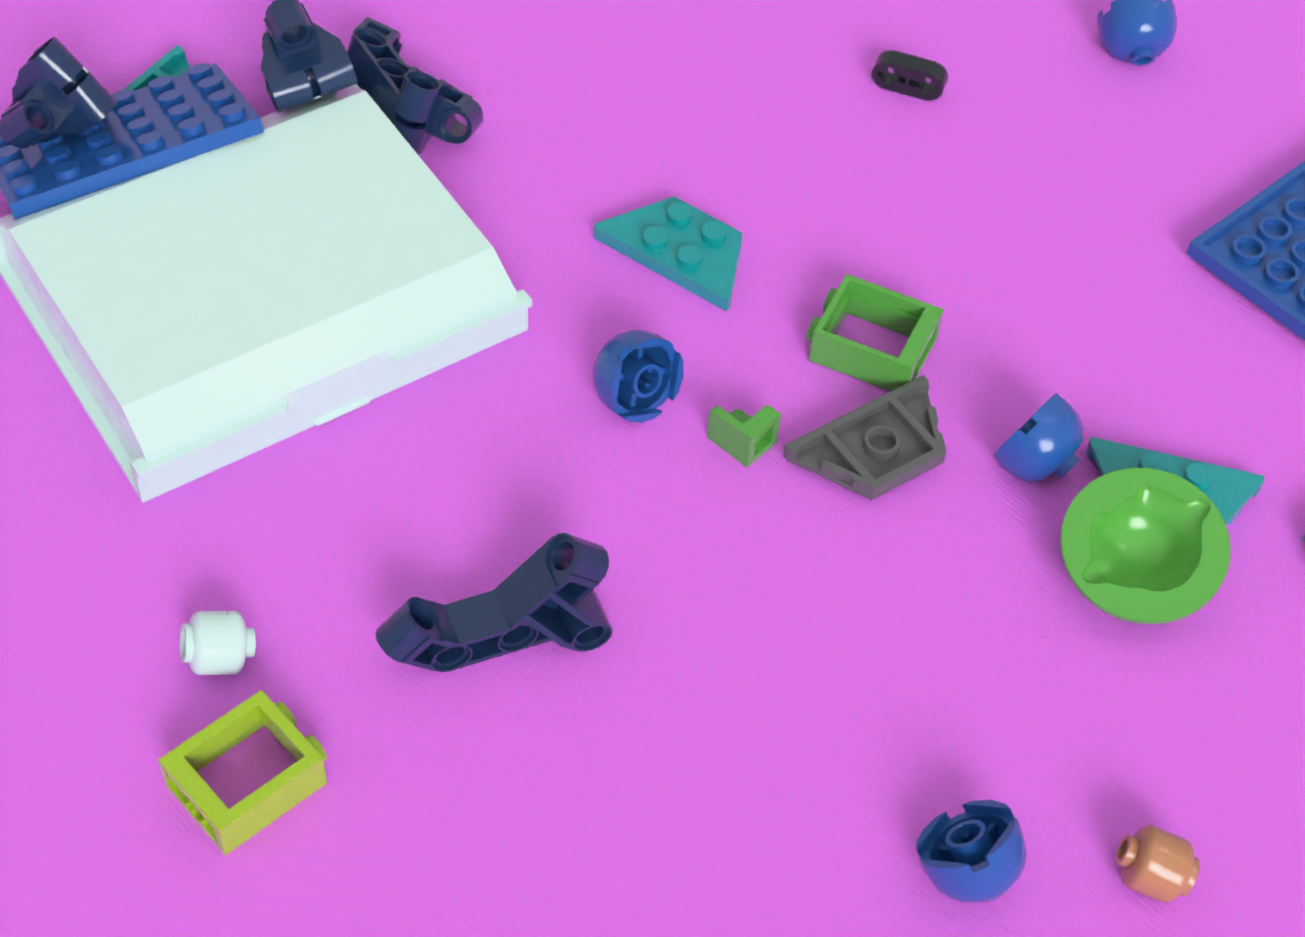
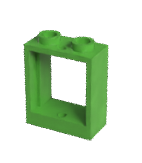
(886, 309)

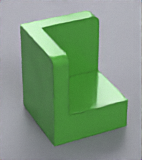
(742, 435)

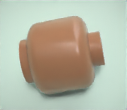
(1157, 863)

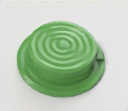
(1145, 545)

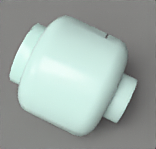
(216, 642)

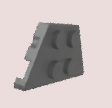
(876, 443)

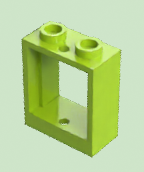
(236, 825)

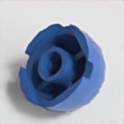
(1137, 29)
(637, 374)
(1044, 443)
(974, 852)

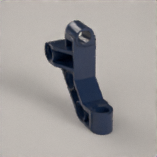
(301, 57)
(405, 94)
(53, 97)
(536, 604)

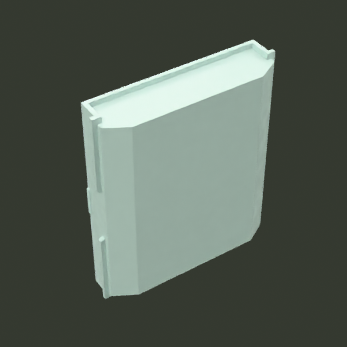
(257, 289)

